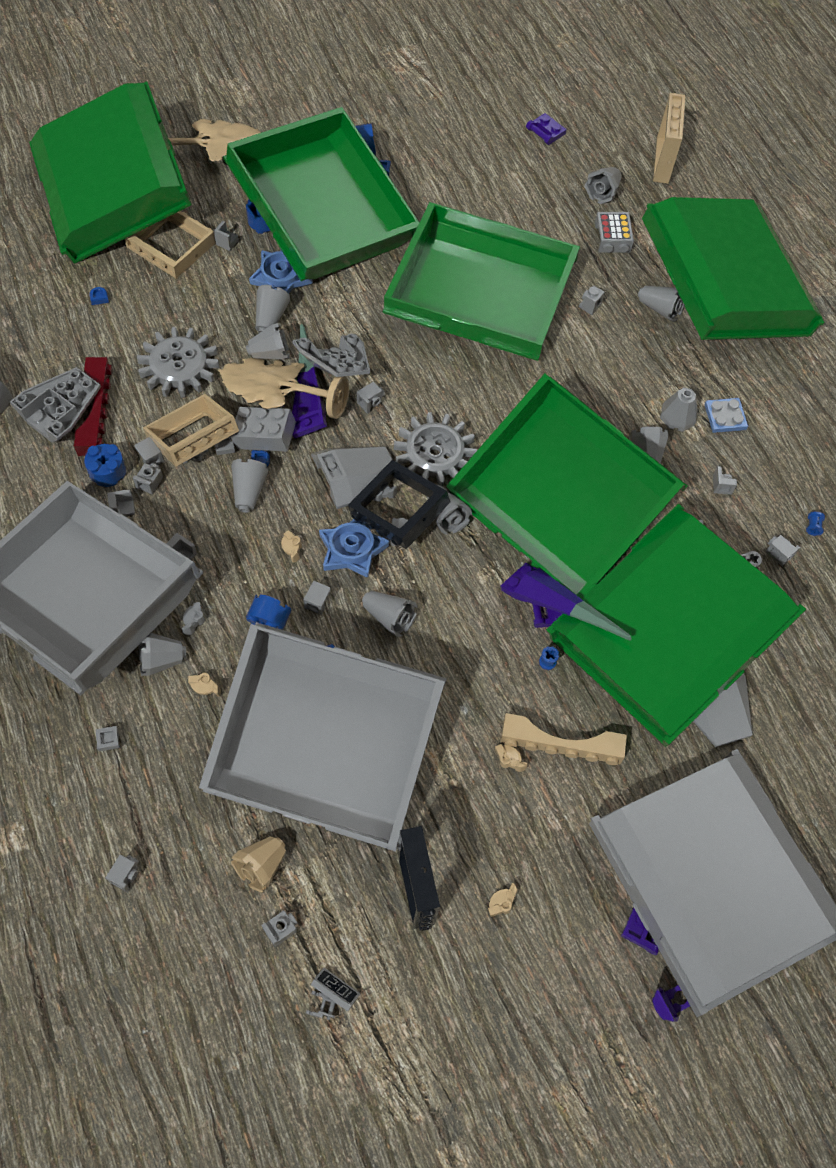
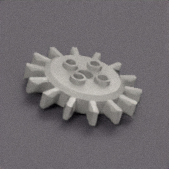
(191, 367)
(425, 438)

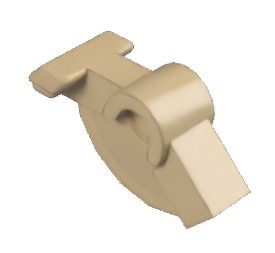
(291, 545)
(203, 684)
(510, 758)
(502, 901)

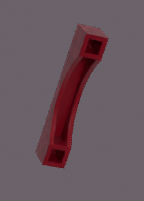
(91, 430)

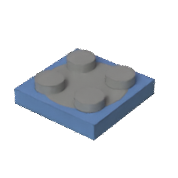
(726, 415)

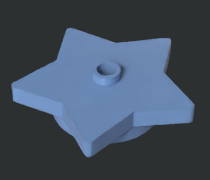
(278, 272)
(351, 547)

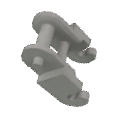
(320, 1014)

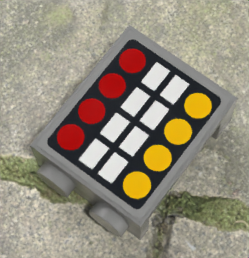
(614, 232)

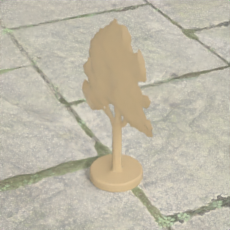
(219, 133)
(263, 383)

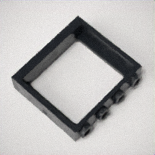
(417, 523)
(419, 885)

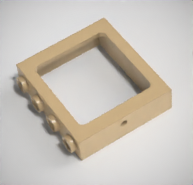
(669, 138)
(174, 268)
(222, 428)

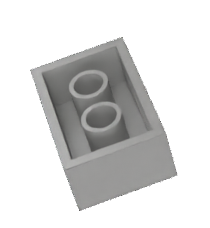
(263, 429)

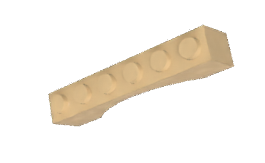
(605, 747)

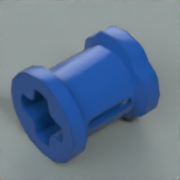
(815, 523)
(549, 658)

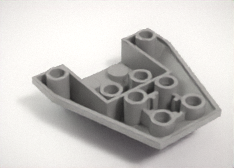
(343, 361)
(56, 403)
(350, 470)
(727, 716)

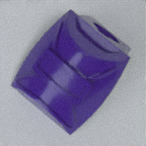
(664, 1005)

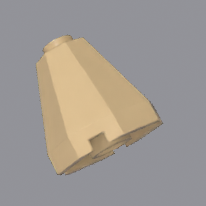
(259, 862)

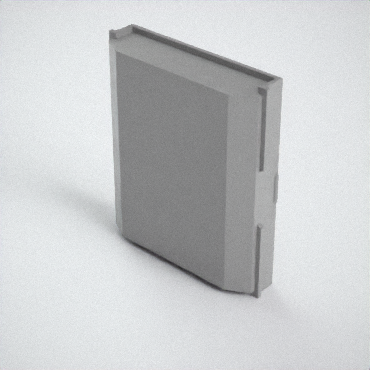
(86, 586)
(323, 735)
(717, 881)

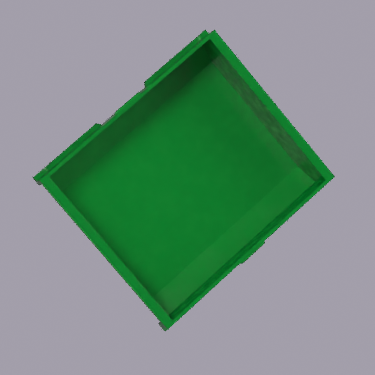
(108, 170)
(321, 193)
(730, 269)
(481, 280)
(564, 486)
(692, 622)

